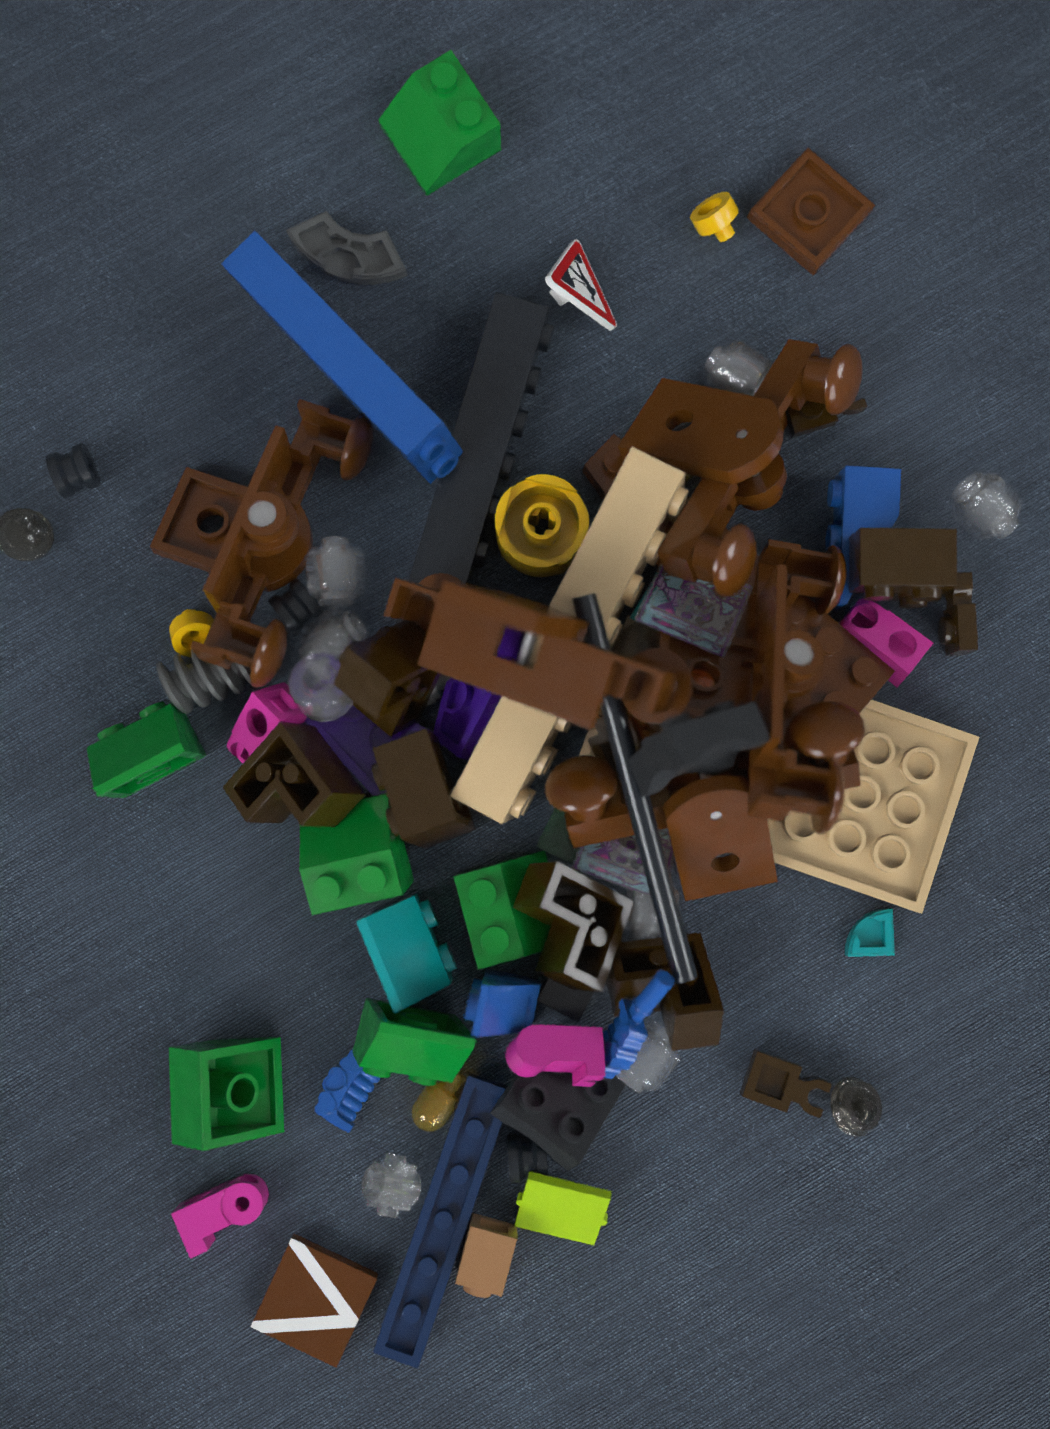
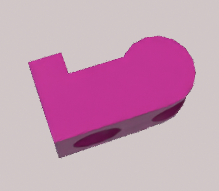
(886, 637)
(260, 716)
(559, 1050)
(229, 1203)

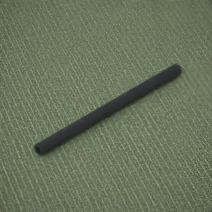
(640, 811)

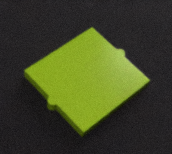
(562, 1208)

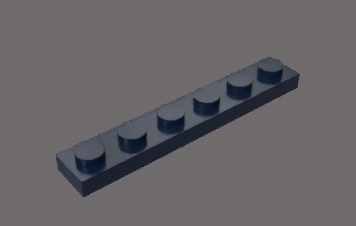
(441, 1223)

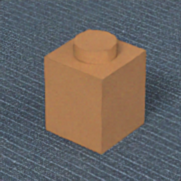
(486, 1256)

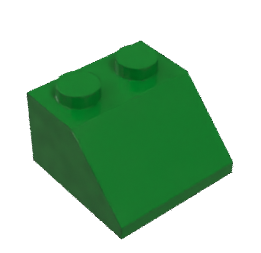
(441, 123)
(143, 751)
(354, 860)
(493, 925)
(411, 1042)
(225, 1091)

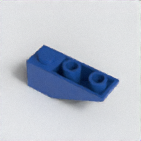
(861, 500)
(502, 1003)

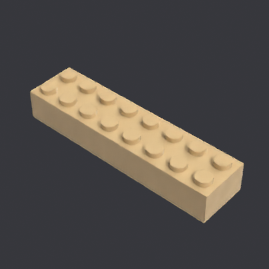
(609, 564)

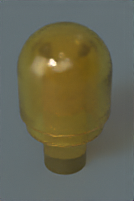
(436, 1104)

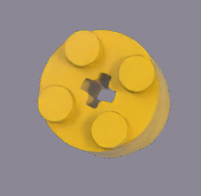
(523, 507)

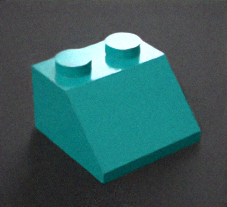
(407, 951)

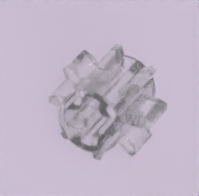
(391, 1185)

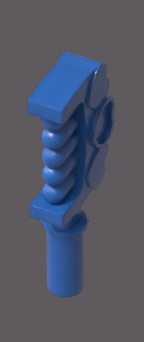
(628, 1030)
(343, 1093)

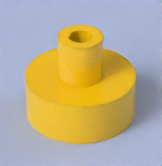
(715, 216)
(189, 627)

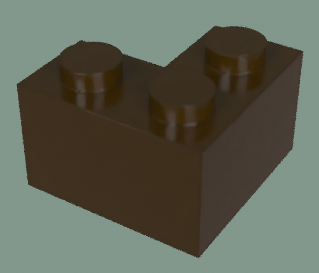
(903, 564)
(385, 676)
(295, 775)
(420, 790)
(583, 922)
(689, 1009)

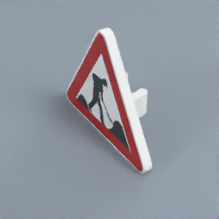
(575, 282)

